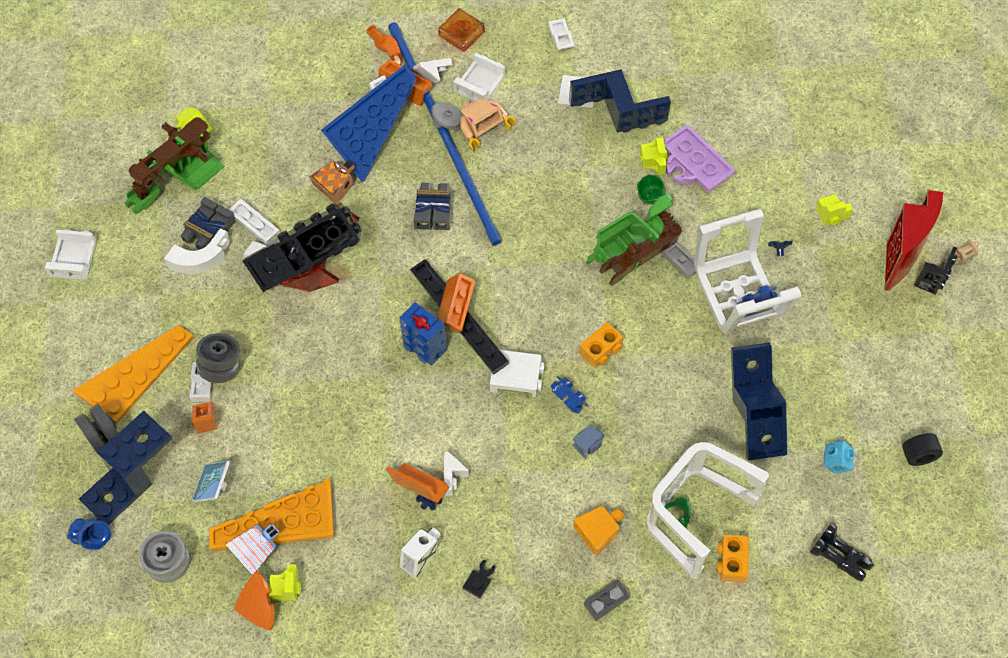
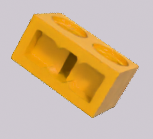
(597, 342)
(737, 559)

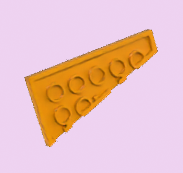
(130, 378)
(296, 516)

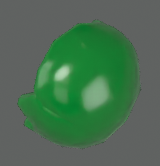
(651, 186)

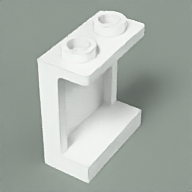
(480, 78)
(72, 255)
(520, 374)

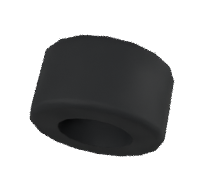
(922, 449)

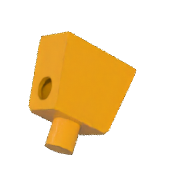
(598, 528)

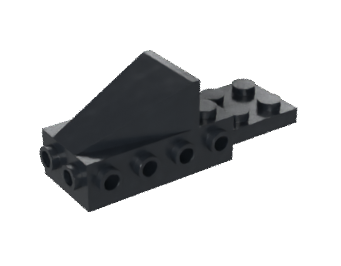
(304, 246)

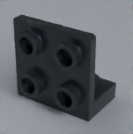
(933, 277)

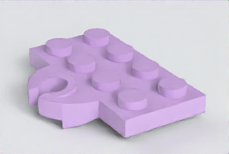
(695, 160)

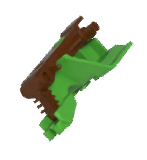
(181, 155)
(632, 242)

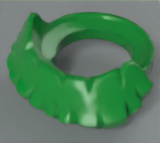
(683, 504)

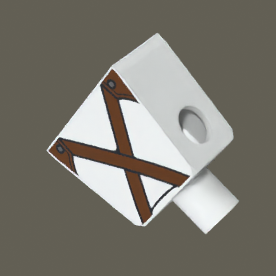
(419, 551)

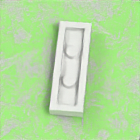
(254, 222)

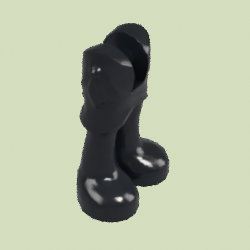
(852, 556)

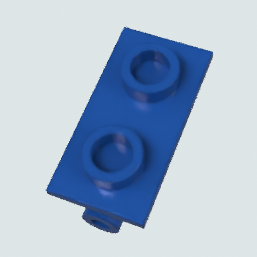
(764, 293)
(574, 400)

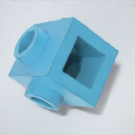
(839, 457)

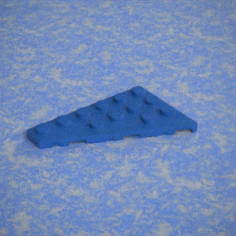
(365, 126)

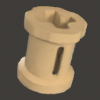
(967, 251)

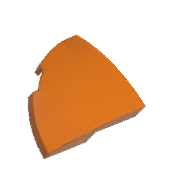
(255, 602)

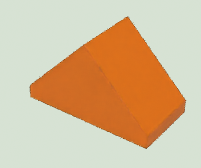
(204, 417)

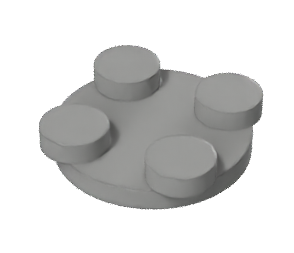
(446, 116)

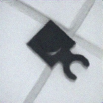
(478, 582)

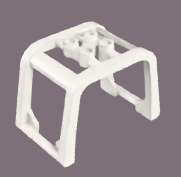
(786, 298)
(676, 478)

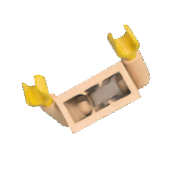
(480, 117)

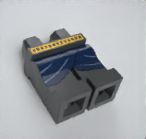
(432, 201)
(206, 223)

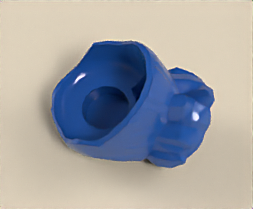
(89, 533)

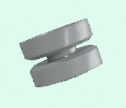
(164, 556)

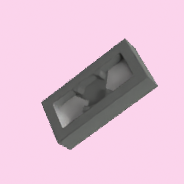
(606, 600)

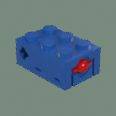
(423, 334)

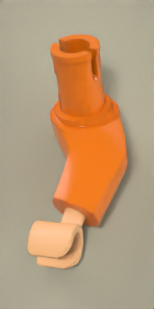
(386, 44)

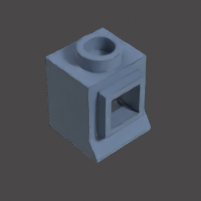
(588, 441)

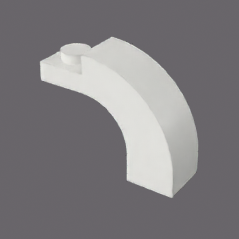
(201, 260)

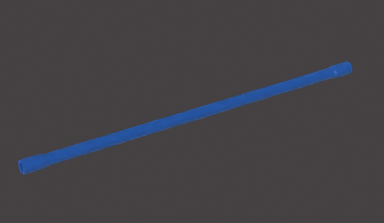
(491, 231)

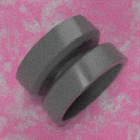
(218, 358)
(97, 429)

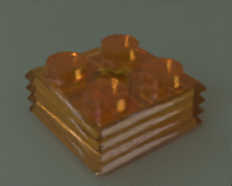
(461, 29)

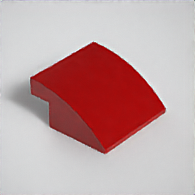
(910, 236)

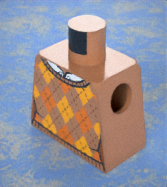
(333, 180)

